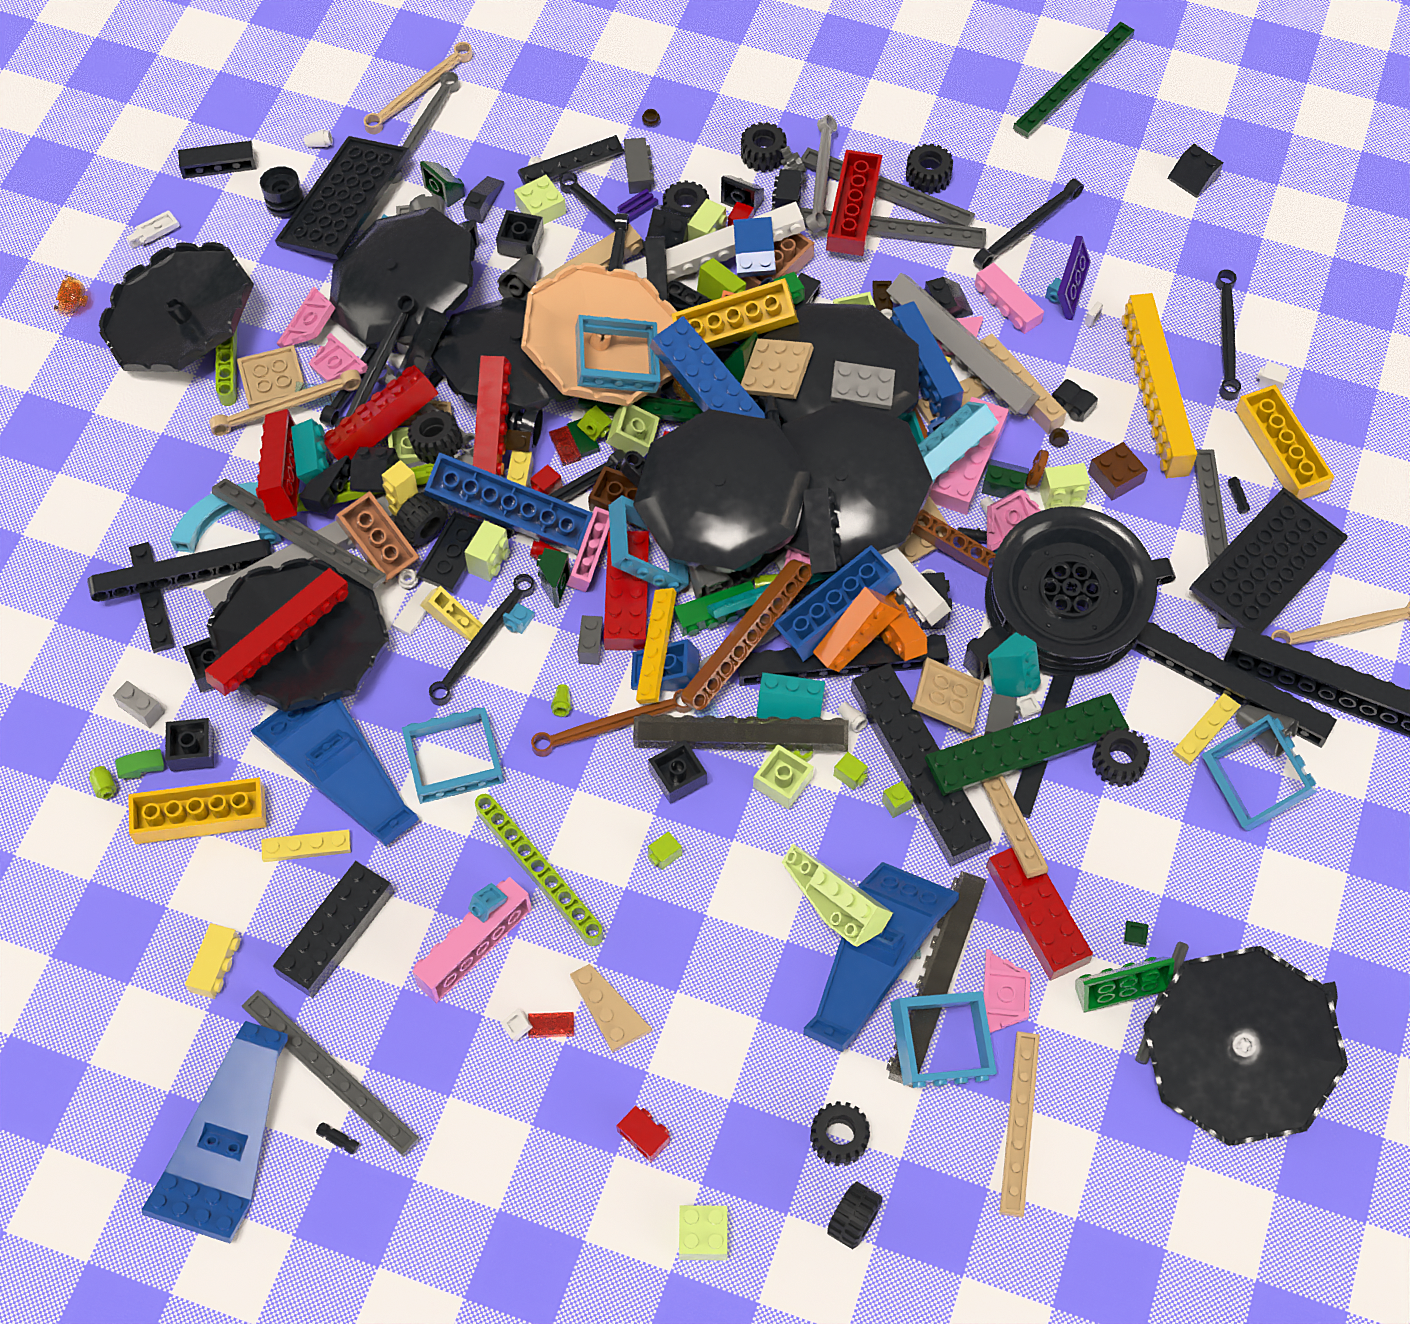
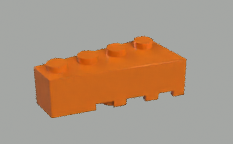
(856, 628)
(904, 634)

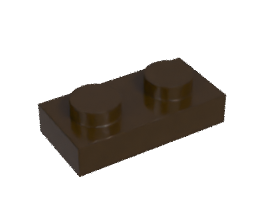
(881, 296)
(518, 440)

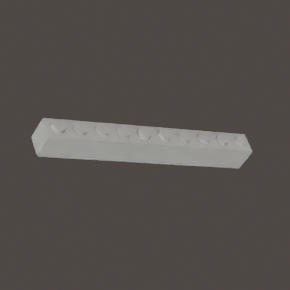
(965, 346)

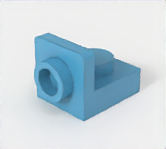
(1052, 290)
(269, 534)
(518, 618)
(486, 901)

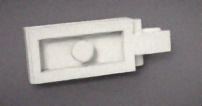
(152, 229)

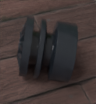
(281, 190)
(526, 421)

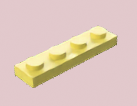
(1206, 729)
(306, 845)

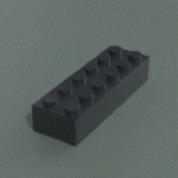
(333, 929)

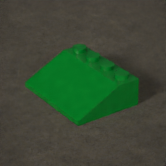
(1124, 983)

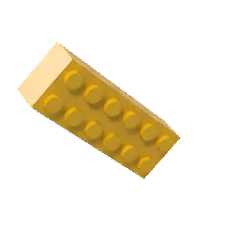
(742, 314)
(1284, 442)
(197, 810)

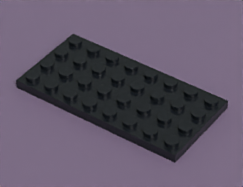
(343, 197)
(1269, 562)

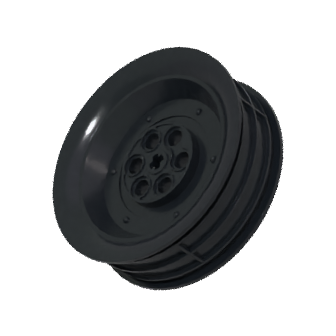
(1112, 567)

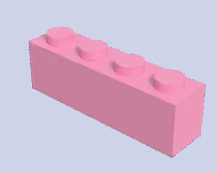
(1009, 298)
(589, 550)

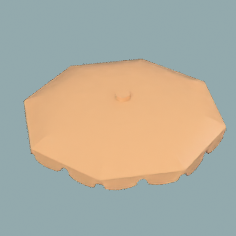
(592, 291)

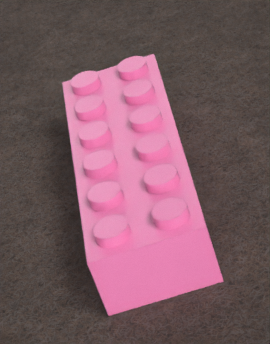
(960, 483)
(470, 943)

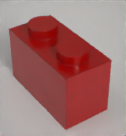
(644, 1133)

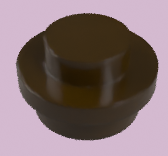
(650, 117)
(1059, 437)

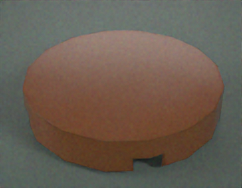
(1038, 468)

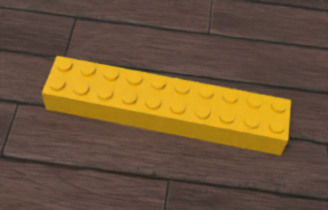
(1159, 386)

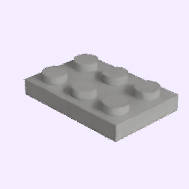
(862, 384)

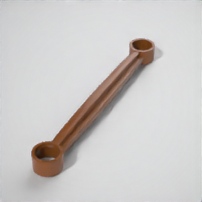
(607, 724)

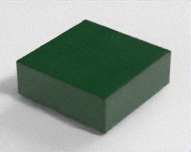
(1135, 934)

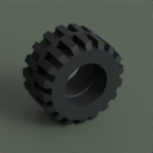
(762, 146)
(929, 157)
(685, 194)
(434, 434)
(421, 519)
(1125, 742)
(845, 1115)
(854, 1215)

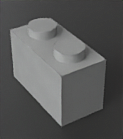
(138, 704)

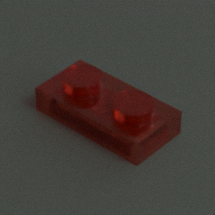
(564, 446)
(551, 1024)

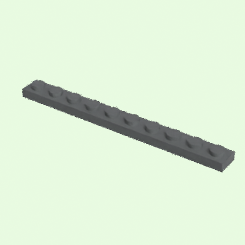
(901, 194)
(917, 230)
(1211, 512)
(300, 535)
(333, 1075)

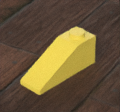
(451, 613)

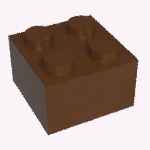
(1117, 471)

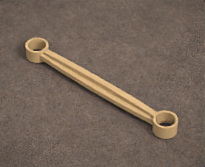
(417, 88)
(222, 424)
(1344, 626)

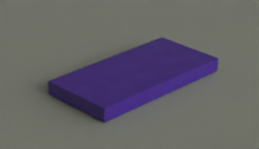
(1074, 277)

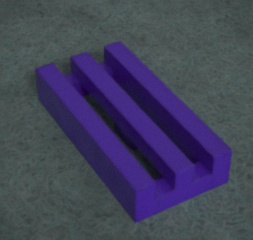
(635, 204)

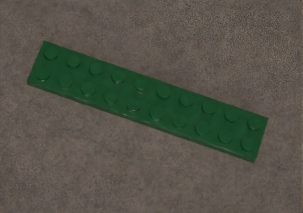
(1024, 744)

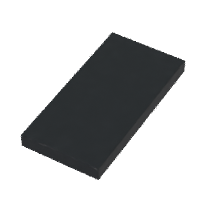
(447, 559)

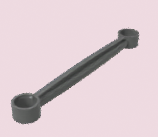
(429, 115)

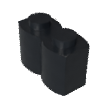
(1075, 400)

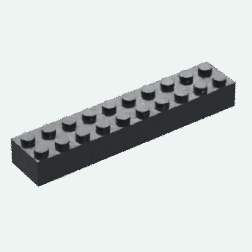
(1321, 680)
(906, 743)

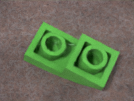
(144, 761)

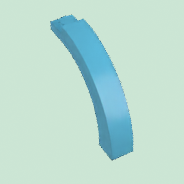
(201, 517)

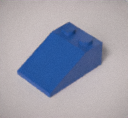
(754, 247)
(679, 666)

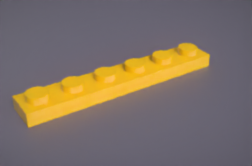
(656, 646)

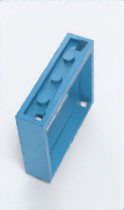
(616, 379)
(620, 511)
(1214, 754)
(460, 784)
(905, 1043)

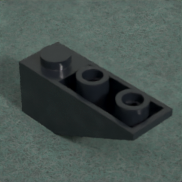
(325, 487)

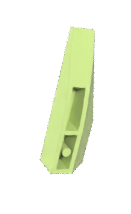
(836, 899)

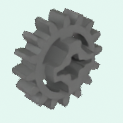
(793, 162)

